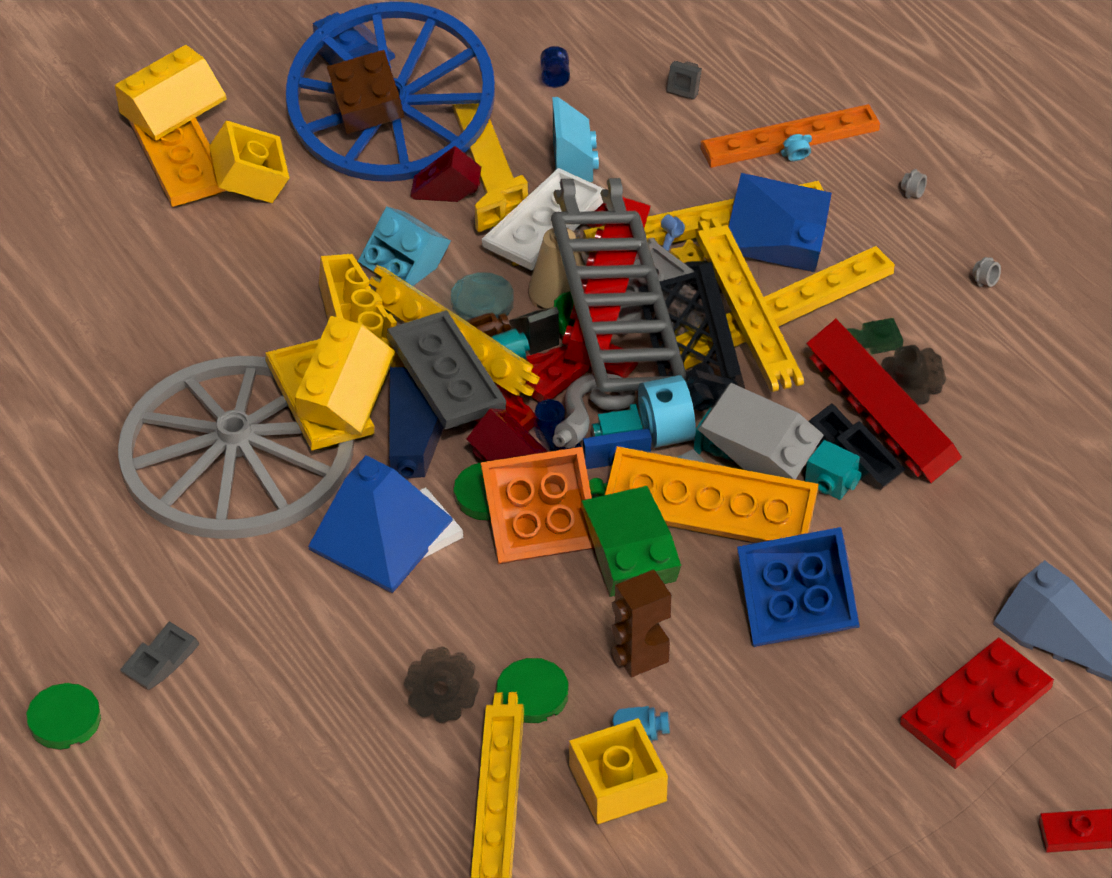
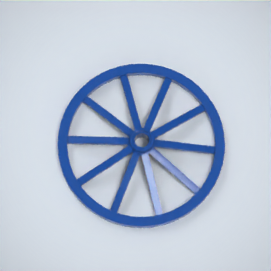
(376, 12)

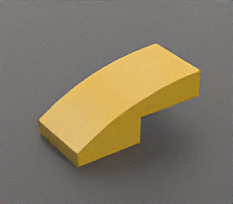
(499, 201)

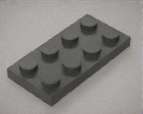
(445, 369)

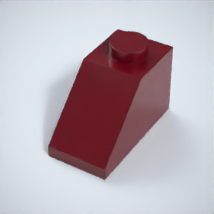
(447, 178)
(502, 437)

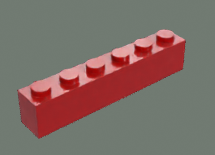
(573, 336)
(884, 401)

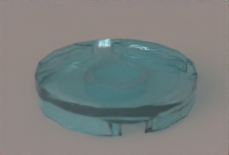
(482, 294)

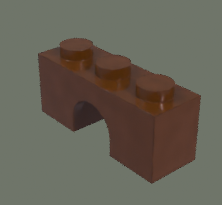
(638, 609)

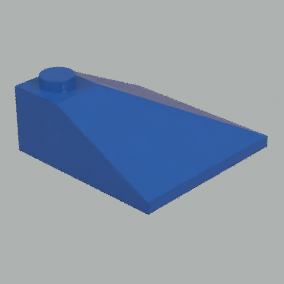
(779, 221)
(378, 525)
(798, 586)

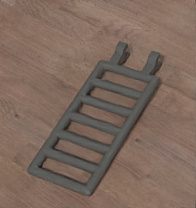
(615, 215)

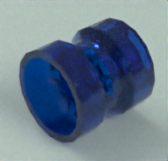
(555, 66)

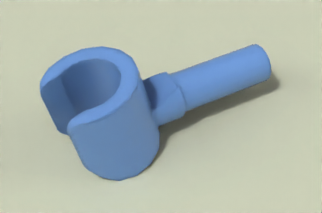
(673, 227)

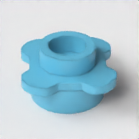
(797, 147)

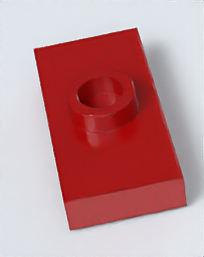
(1076, 830)

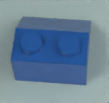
(355, 40)

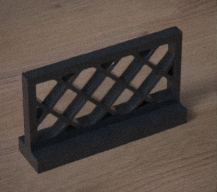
(715, 320)

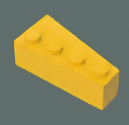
(350, 297)

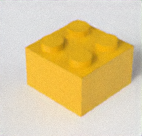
(249, 161)
(618, 771)

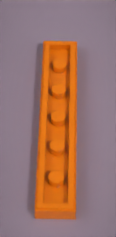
(770, 139)

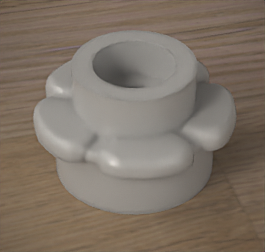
(914, 184)
(986, 272)

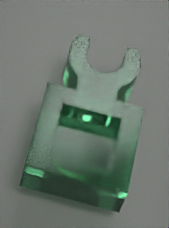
(879, 336)

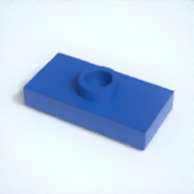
(600, 450)

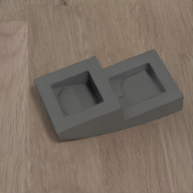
(161, 658)

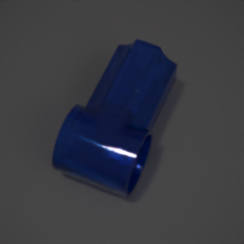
(547, 416)

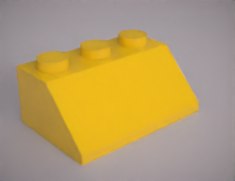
(169, 92)
(344, 377)

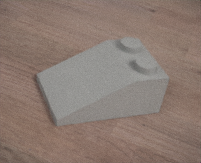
(760, 433)

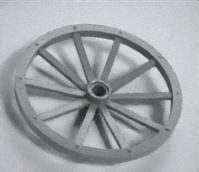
(232, 435)

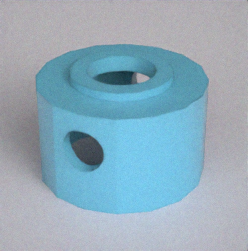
(667, 410)

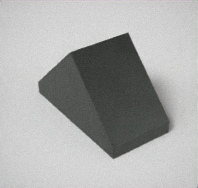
(540, 328)

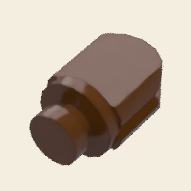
(490, 324)

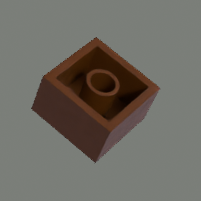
(365, 91)

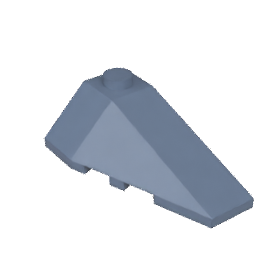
(1059, 618)

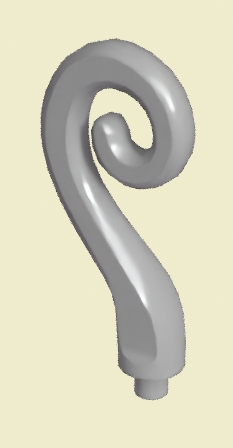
(576, 425)

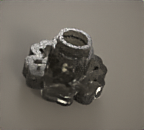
(916, 372)
(433, 698)

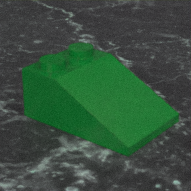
(630, 537)

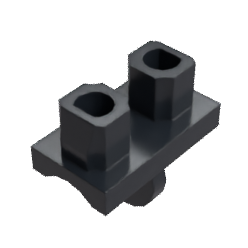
(705, 386)

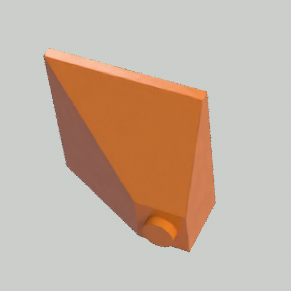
(538, 504)

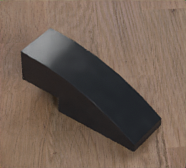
(876, 463)

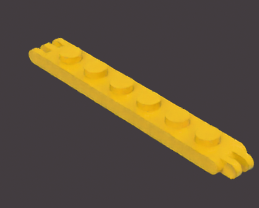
(411, 304)
(748, 306)
(498, 788)

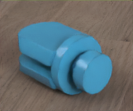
(648, 718)

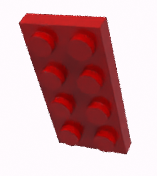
(976, 702)

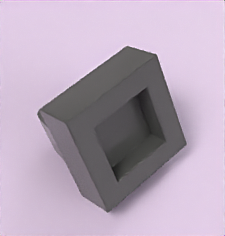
(684, 79)

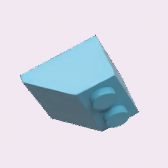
(573, 141)

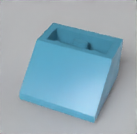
(404, 246)

